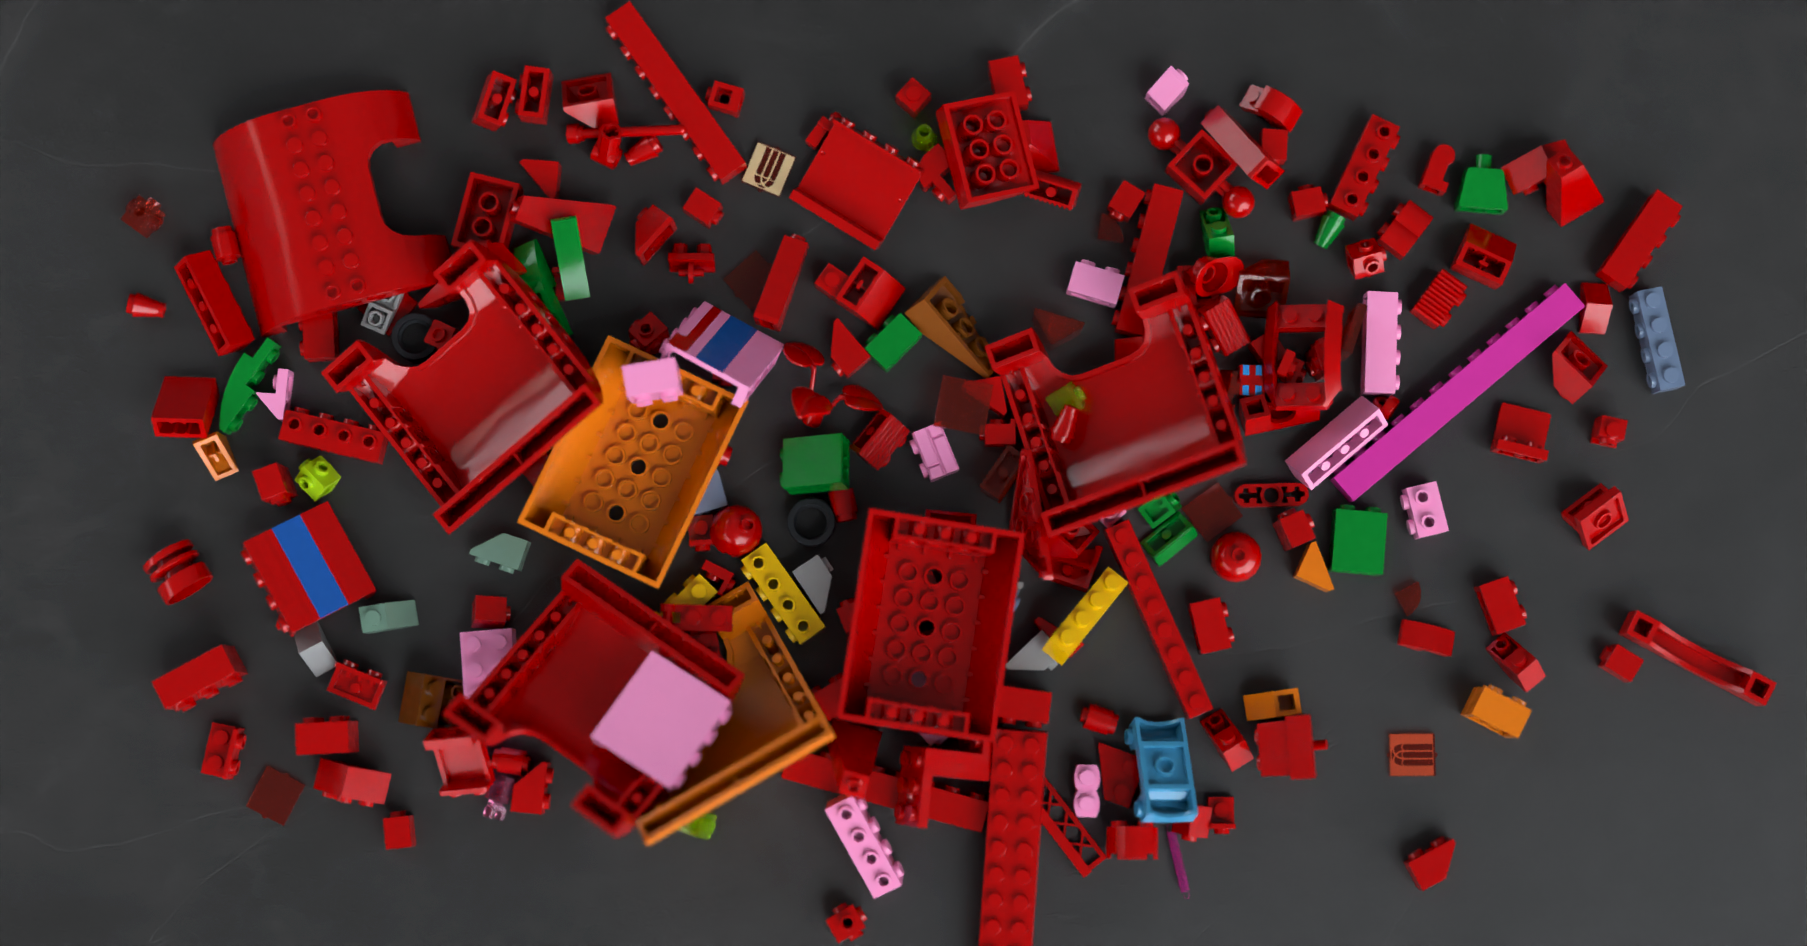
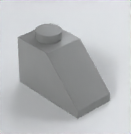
(816, 581)
(1032, 656)

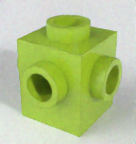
(317, 477)

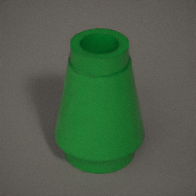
(1329, 229)

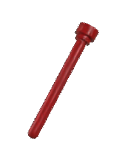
(577, 133)

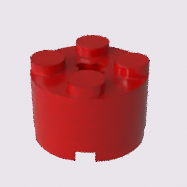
(1131, 841)

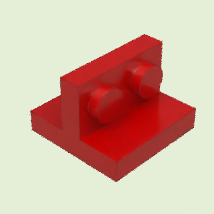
(1596, 514)

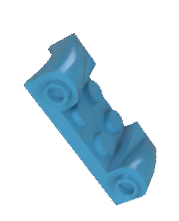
(1163, 771)

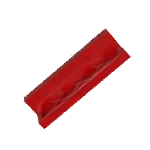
(1060, 837)

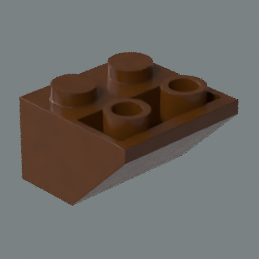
(427, 698)

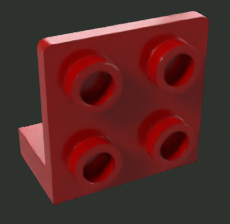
(1521, 433)

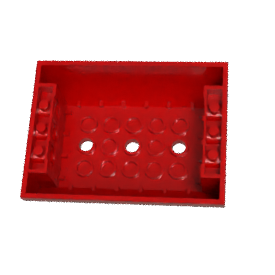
(969, 620)

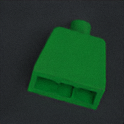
(1482, 189)

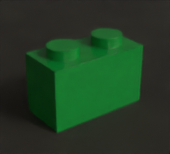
(892, 341)

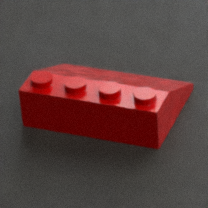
(986, 149)

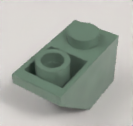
(503, 550)

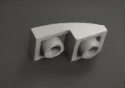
(381, 313)

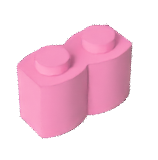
(1086, 782)

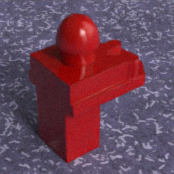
(821, 130)

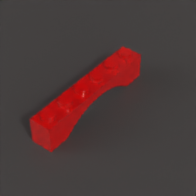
(1719, 671)

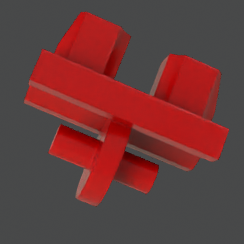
(691, 263)

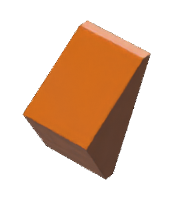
(216, 455)
(1313, 569)

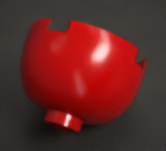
(736, 530)
(1235, 557)

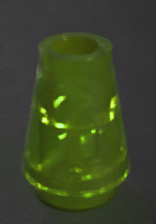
(924, 143)

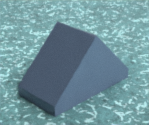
(714, 497)

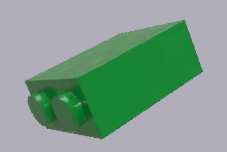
(815, 464)
(1357, 541)

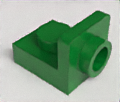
(1160, 509)

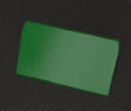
(1169, 538)

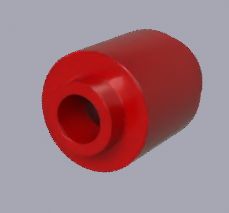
(225, 245)
(843, 505)
(1099, 719)
(511, 761)

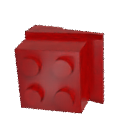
(1288, 747)

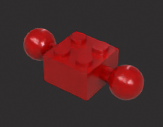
(1201, 167)

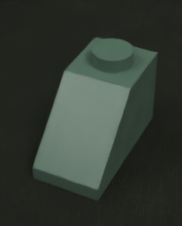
(388, 616)

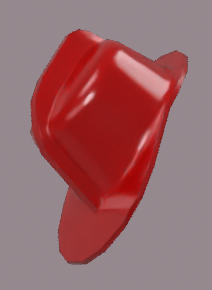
(1215, 275)

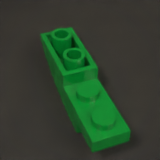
(541, 279)
(239, 394)

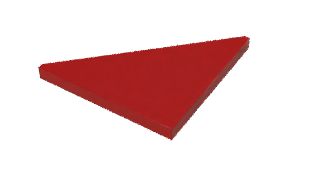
(1027, 517)

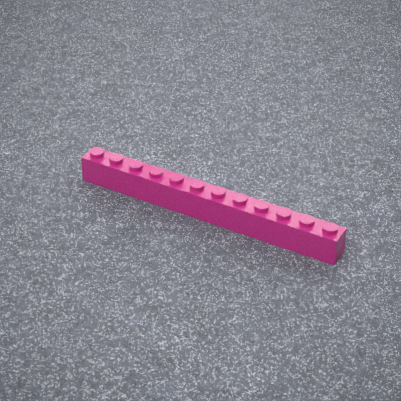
(1457, 393)

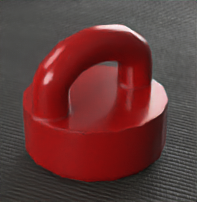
(1389, 407)

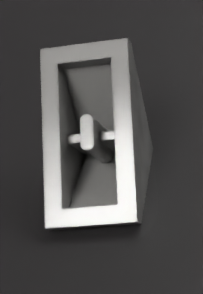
(315, 649)

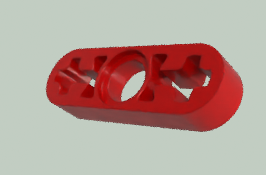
(1290, 501)

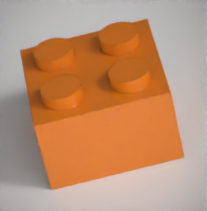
(1496, 712)

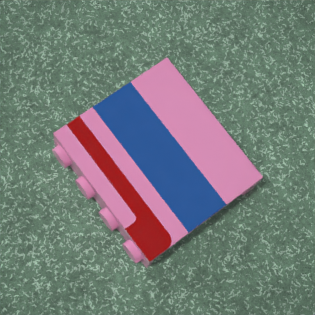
(724, 348)

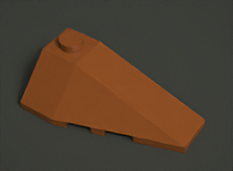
(944, 321)

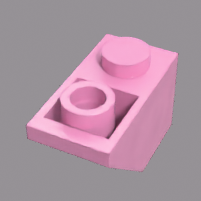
(1167, 90)

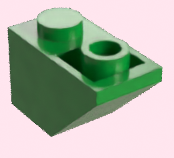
(1217, 233)

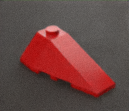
(439, 296)

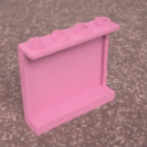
(663, 721)

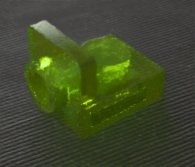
(1066, 395)
(701, 827)

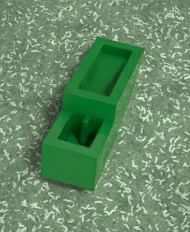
(570, 258)

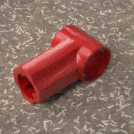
(607, 147)

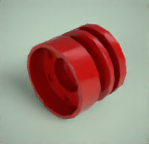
(177, 570)

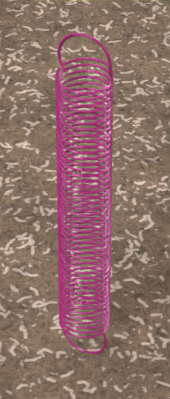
(1174, 858)

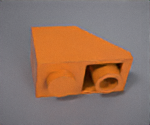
(1272, 704)

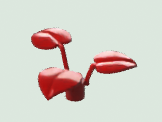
(810, 405)

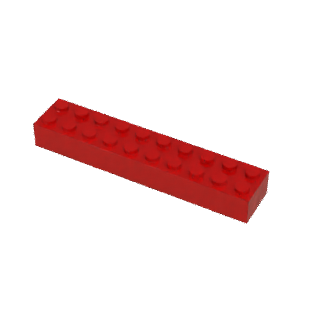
(1013, 837)

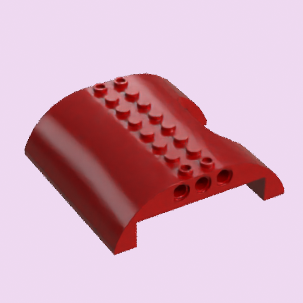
(312, 211)
(485, 397)
(1146, 419)
(568, 677)

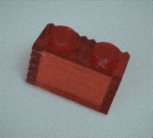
(1001, 475)

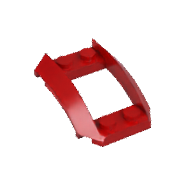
(1304, 318)

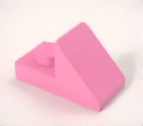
(281, 399)

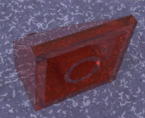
(1261, 287)

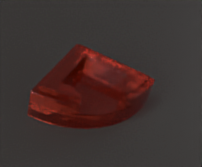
(1109, 230)
(1409, 598)

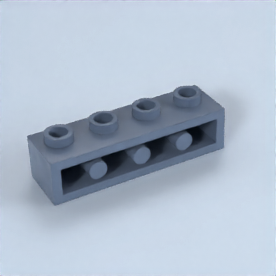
(1656, 340)

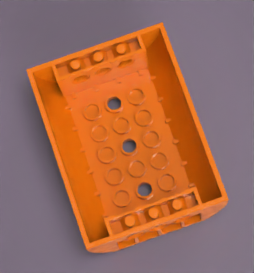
(594, 471)

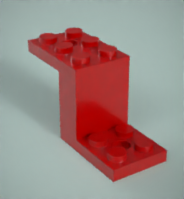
(920, 766)

